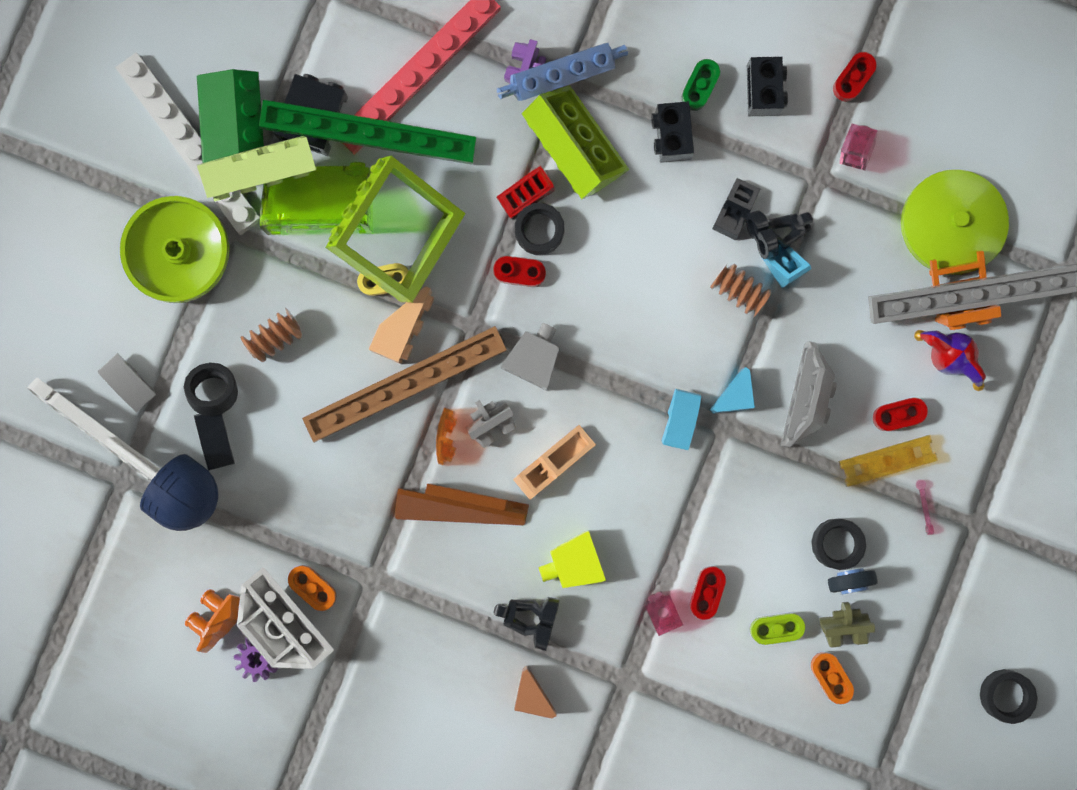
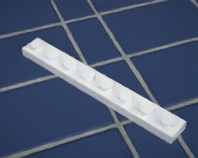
(181, 135)

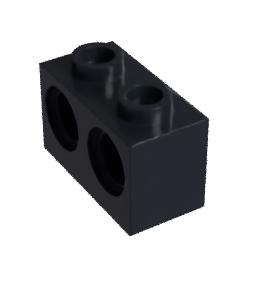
(759, 85)
(679, 132)

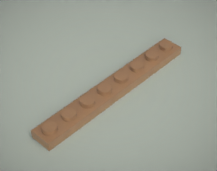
(404, 384)

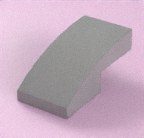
(126, 382)

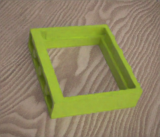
(431, 250)

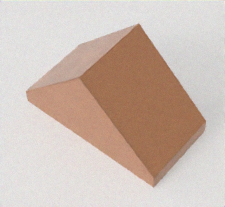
(532, 698)

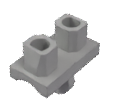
(487, 418)

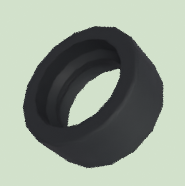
(525, 214)
(208, 371)
(859, 544)
(1028, 702)

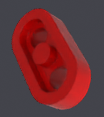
(853, 77)
(519, 271)
(899, 414)
(707, 592)

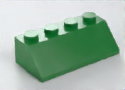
(229, 113)

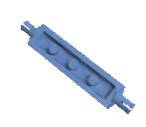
(562, 72)

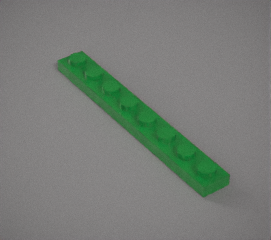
(367, 132)

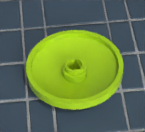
(953, 218)
(174, 249)

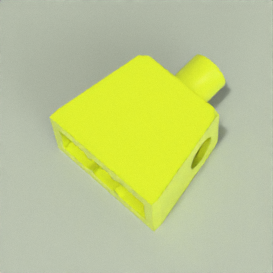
(574, 563)

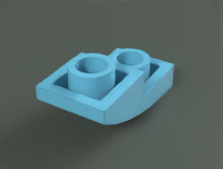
(682, 419)

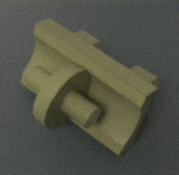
(847, 622)

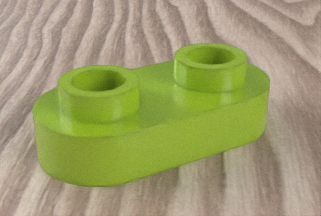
(776, 628)

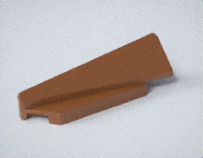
(456, 505)

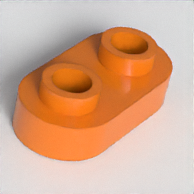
(310, 590)
(831, 677)

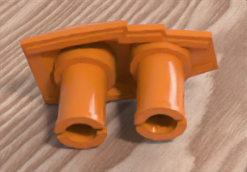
(221, 622)

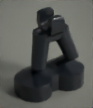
(767, 240)
(546, 615)

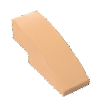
(554, 462)

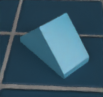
(787, 266)
(737, 395)

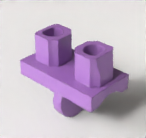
(528, 54)

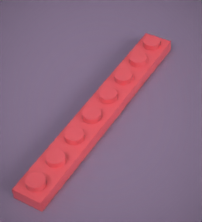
(427, 62)

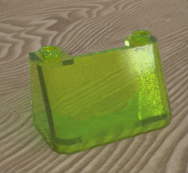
(314, 200)

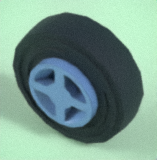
(852, 581)

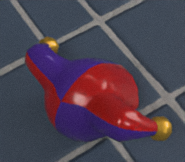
(954, 355)

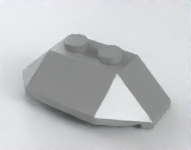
(810, 396)

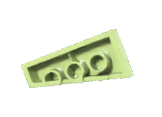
(256, 167)

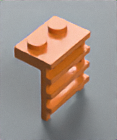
(959, 319)

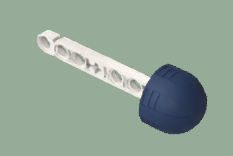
(178, 494)

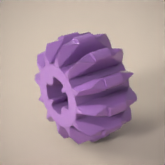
(247, 662)

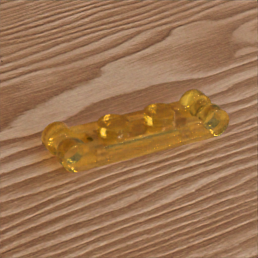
(888, 460)

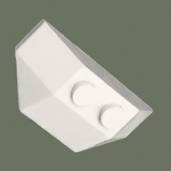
(278, 625)

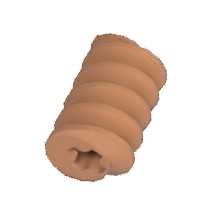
(741, 289)
(272, 336)

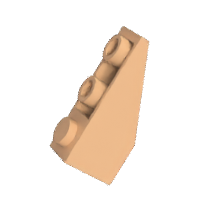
(396, 332)

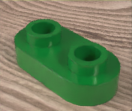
(701, 86)

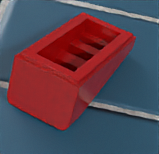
(528, 179)

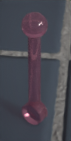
(921, 484)

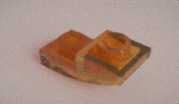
(444, 446)

